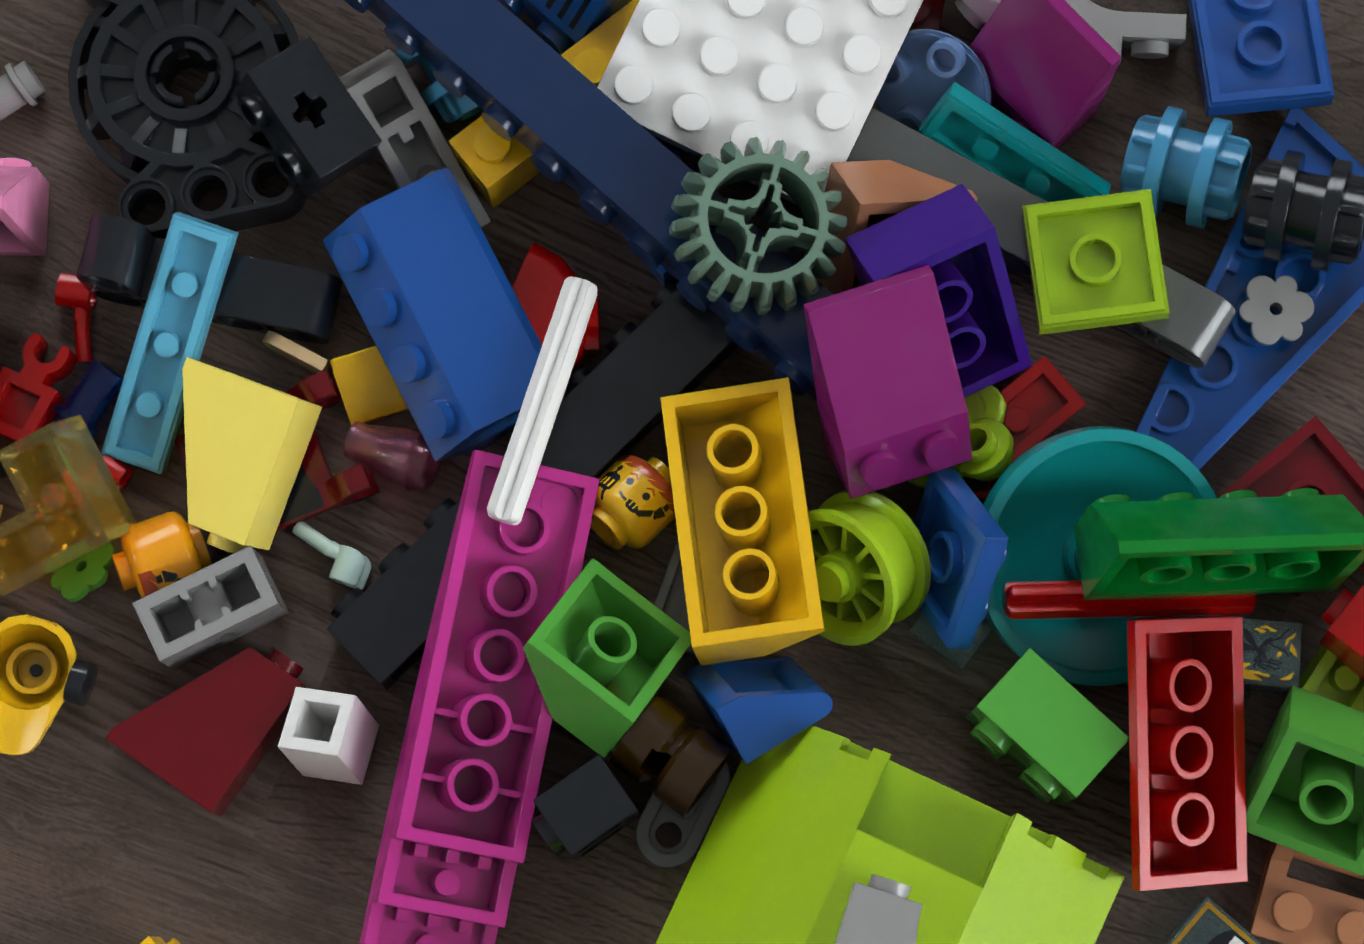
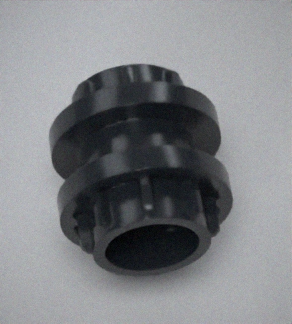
(1305, 211)

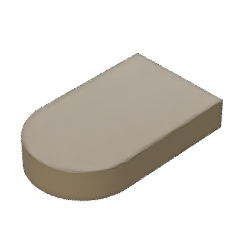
(296, 353)

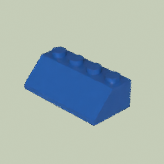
(439, 312)

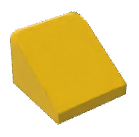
(367, 386)

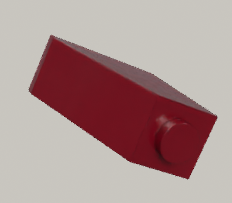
(214, 727)

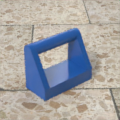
(750, 706)

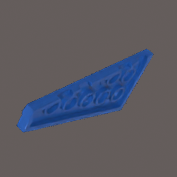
(1206, 406)

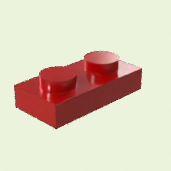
(1037, 406)

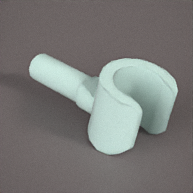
(350, 565)

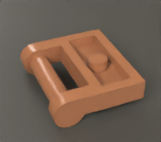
(1300, 911)

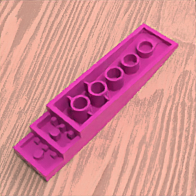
(477, 717)

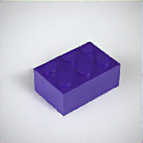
(970, 276)

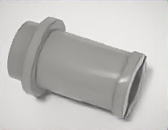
(18, 88)

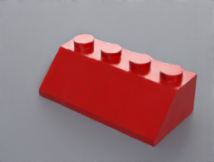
(1186, 751)

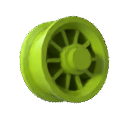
(867, 566)

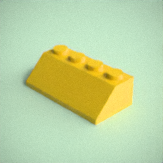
(742, 520)

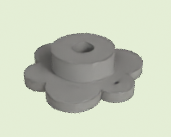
(1293, 308)

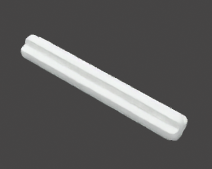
(542, 401)

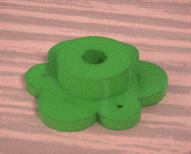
(84, 574)

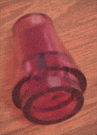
(394, 453)

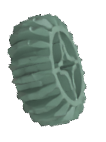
(730, 220)

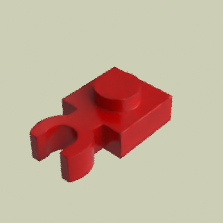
(28, 395)

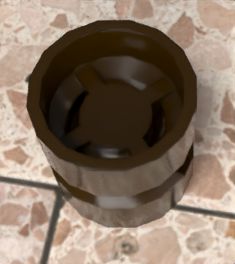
(671, 755)

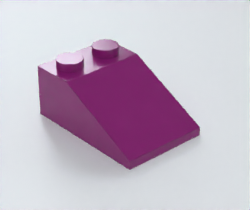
(1045, 66)
(887, 382)

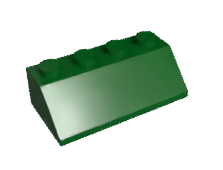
(1217, 544)

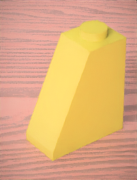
(240, 454)

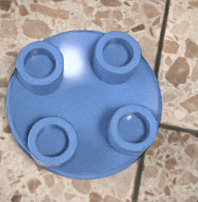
(925, 71)

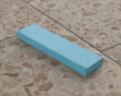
(170, 330)

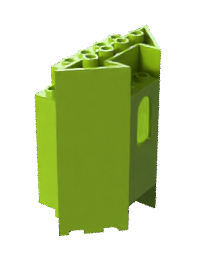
(833, 813)

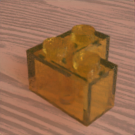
(67, 502)

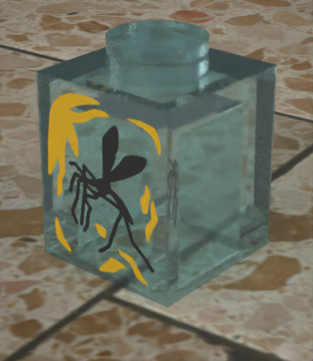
(1271, 655)

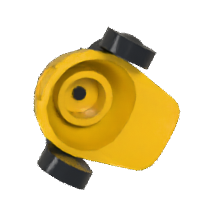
(36, 678)

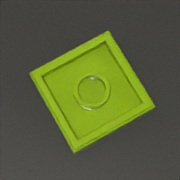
(1095, 262)

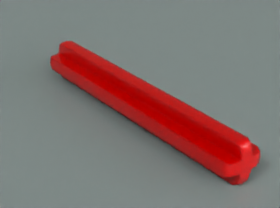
(1067, 600)

